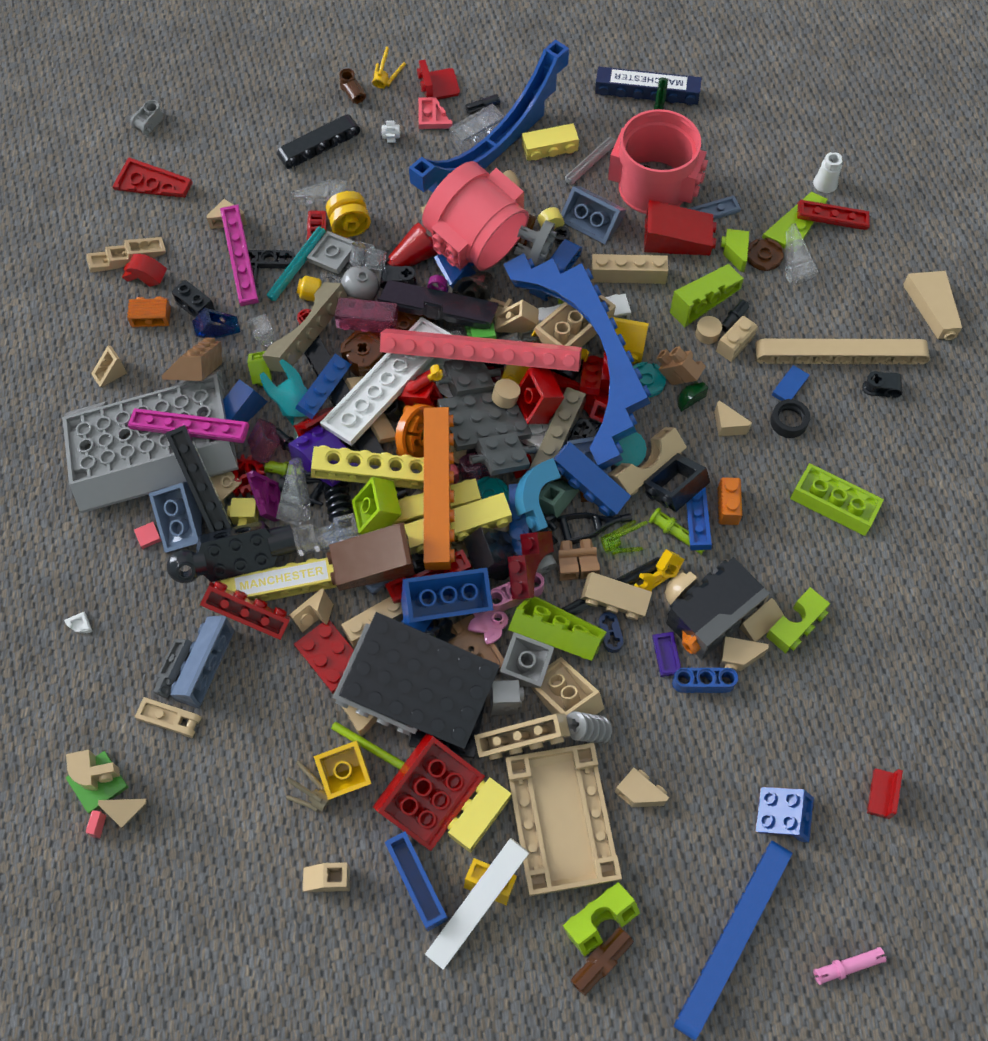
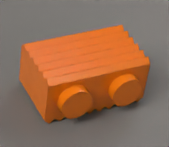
(149, 312)
(729, 501)

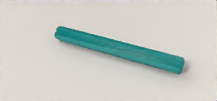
(295, 264)

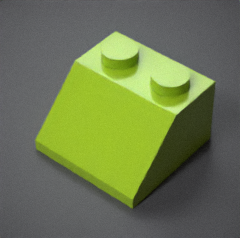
(376, 505)

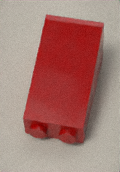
(678, 230)

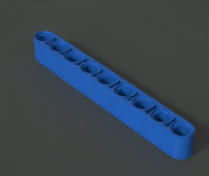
(732, 941)

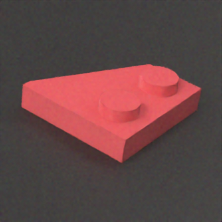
(432, 114)

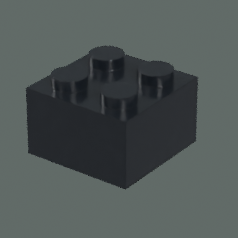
(490, 550)

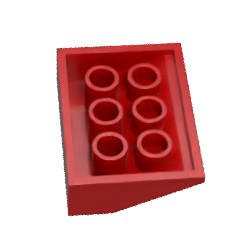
(428, 791)

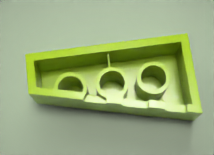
(704, 294)

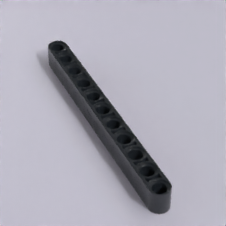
(319, 358)

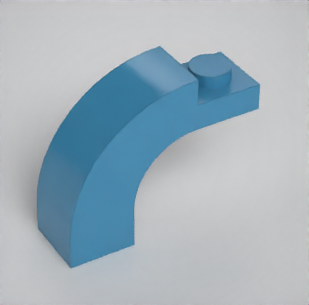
(528, 493)

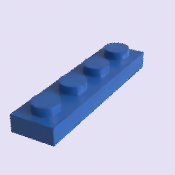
(323, 386)
(699, 522)
(518, 524)

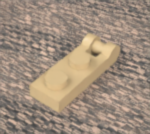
(167, 717)

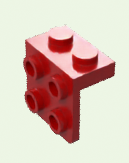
(437, 83)

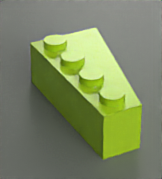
(556, 628)

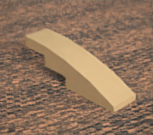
(119, 256)

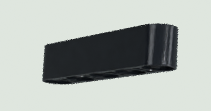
(318, 140)

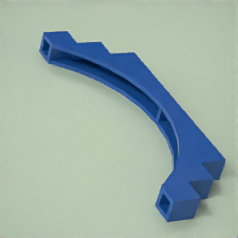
(523, 115)
(625, 388)

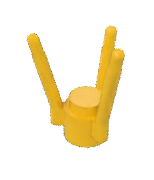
(381, 77)

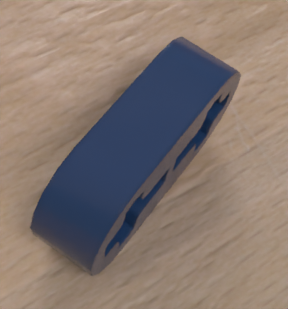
(615, 631)

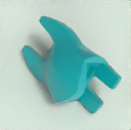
(287, 393)

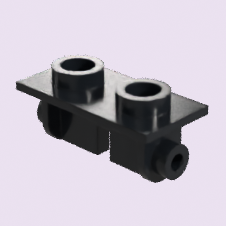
(443, 630)

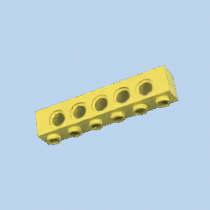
(363, 472)

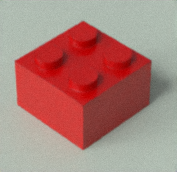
(539, 395)

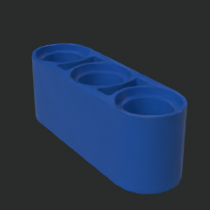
(714, 675)

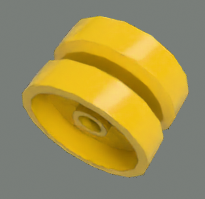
(348, 214)

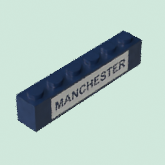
(644, 85)

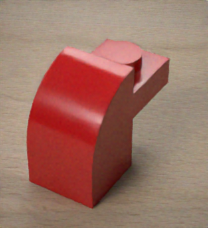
(145, 269)

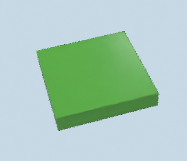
(105, 791)

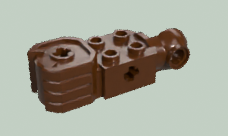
(363, 348)

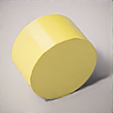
(553, 215)

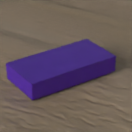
(666, 653)

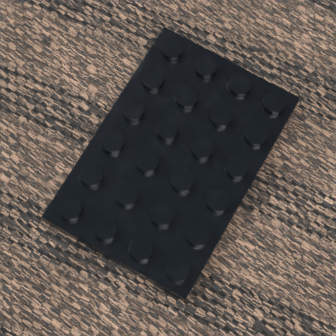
(419, 680)

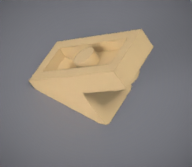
(315, 608)

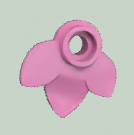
(485, 623)

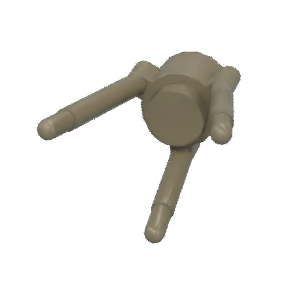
(317, 798)

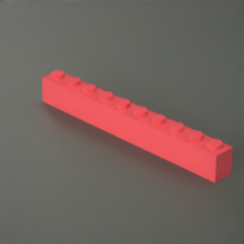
(481, 349)

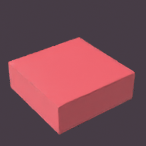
(147, 535)
(96, 824)

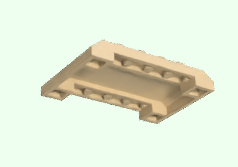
(562, 819)

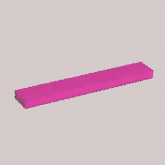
(239, 255)
(197, 425)

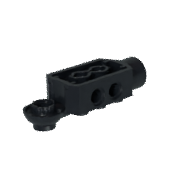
(233, 552)

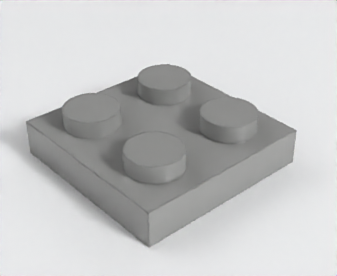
(331, 252)

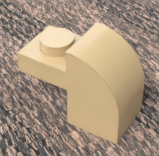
(83, 770)

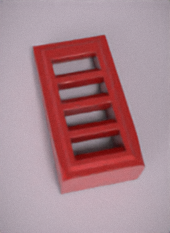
(314, 220)

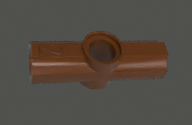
(601, 961)

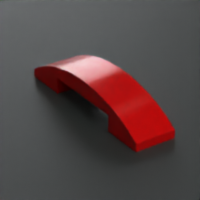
(461, 564)

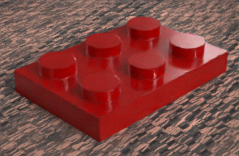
(326, 653)

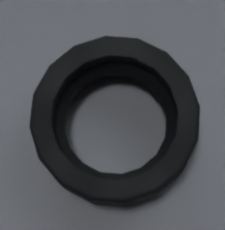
(787, 431)

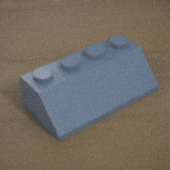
(202, 661)

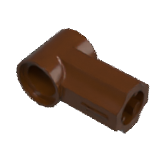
(351, 86)

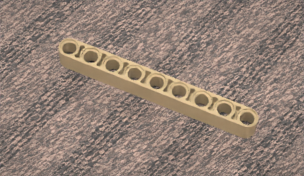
(842, 350)

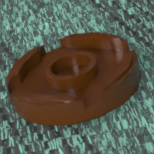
(765, 254)

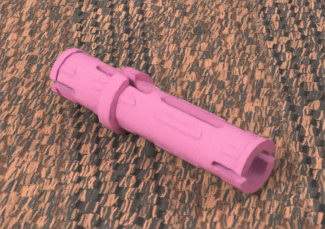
(840, 969)

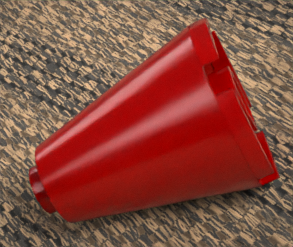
(413, 248)

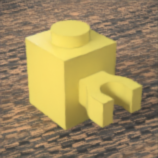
(243, 511)

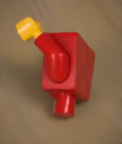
(423, 390)

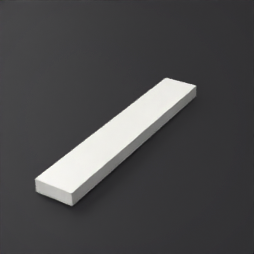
(477, 903)

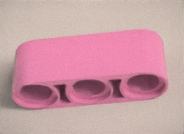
(503, 593)

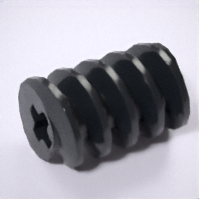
(337, 500)

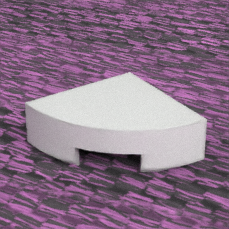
(79, 623)

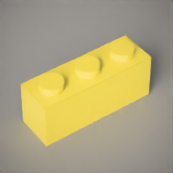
(550, 142)
(479, 814)

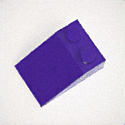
(304, 445)

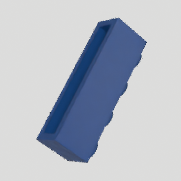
(590, 480)
(416, 881)

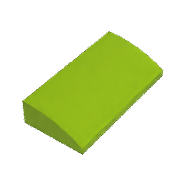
(837, 499)

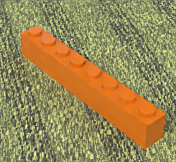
(437, 489)

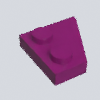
(266, 494)

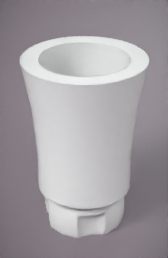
(828, 174)

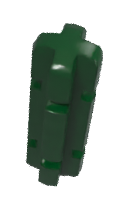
(661, 93)

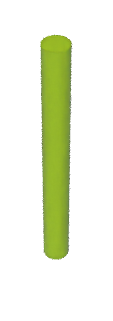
(379, 752)

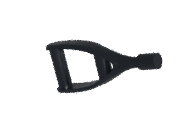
(596, 519)

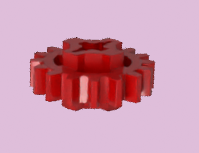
(245, 466)

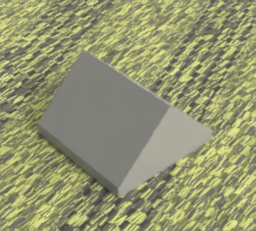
(526, 661)

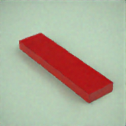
(833, 214)

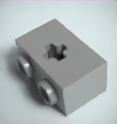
(506, 697)

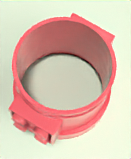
(661, 138)
(475, 216)

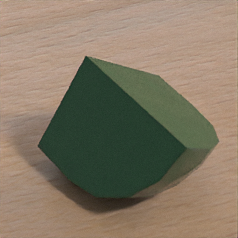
(691, 394)

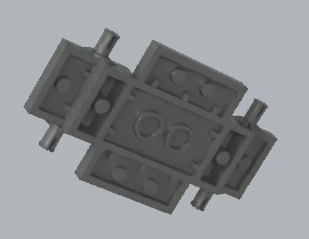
(480, 422)

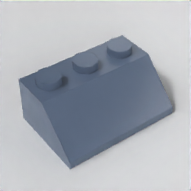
(592, 214)

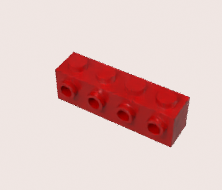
(244, 610)

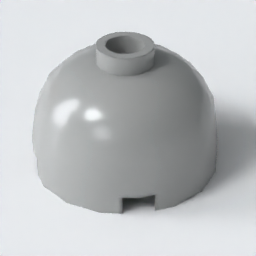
(360, 283)

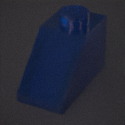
(215, 324)

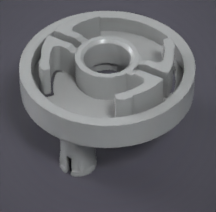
(541, 240)

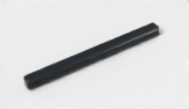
(629, 578)

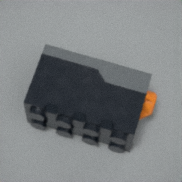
(716, 607)

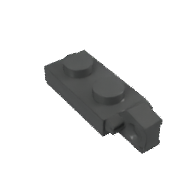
(171, 666)

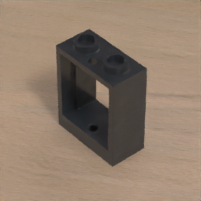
(697, 480)

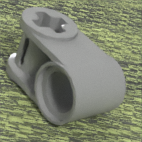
(149, 117)

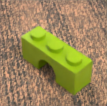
(787, 634)
(613, 905)

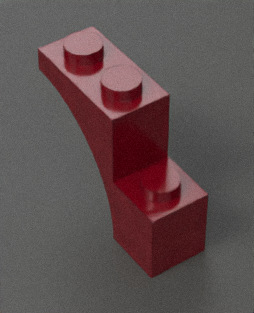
(524, 567)

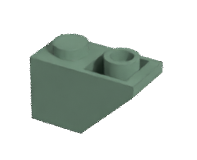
(556, 497)

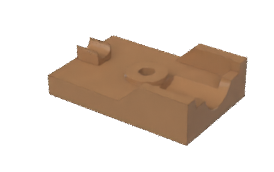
(466, 639)

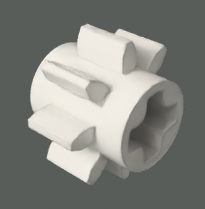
(390, 131)

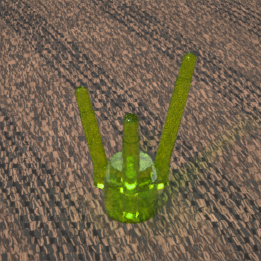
(612, 541)

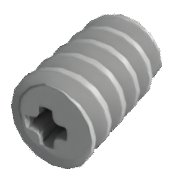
(589, 727)

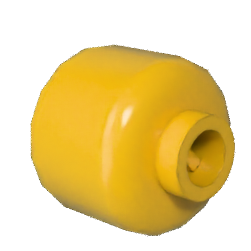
(307, 287)

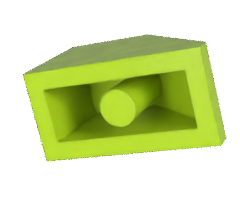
(736, 247)
(257, 366)

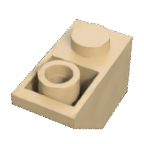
(639, 791)
(326, 877)

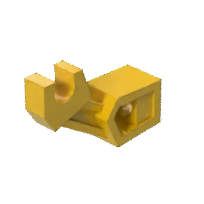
(663, 571)

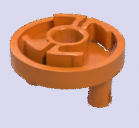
(409, 431)

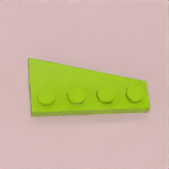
(778, 230)

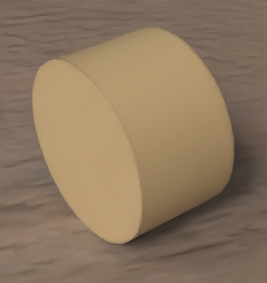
(708, 330)
(505, 393)

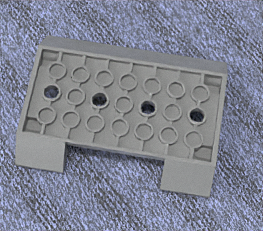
(144, 462)

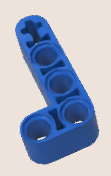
(566, 255)

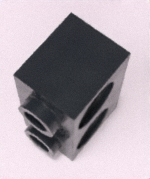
(191, 298)

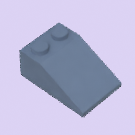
(177, 516)

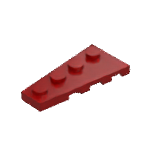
(148, 179)

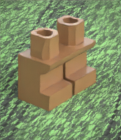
(679, 366)
(585, 556)

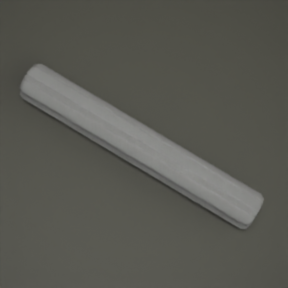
(590, 160)

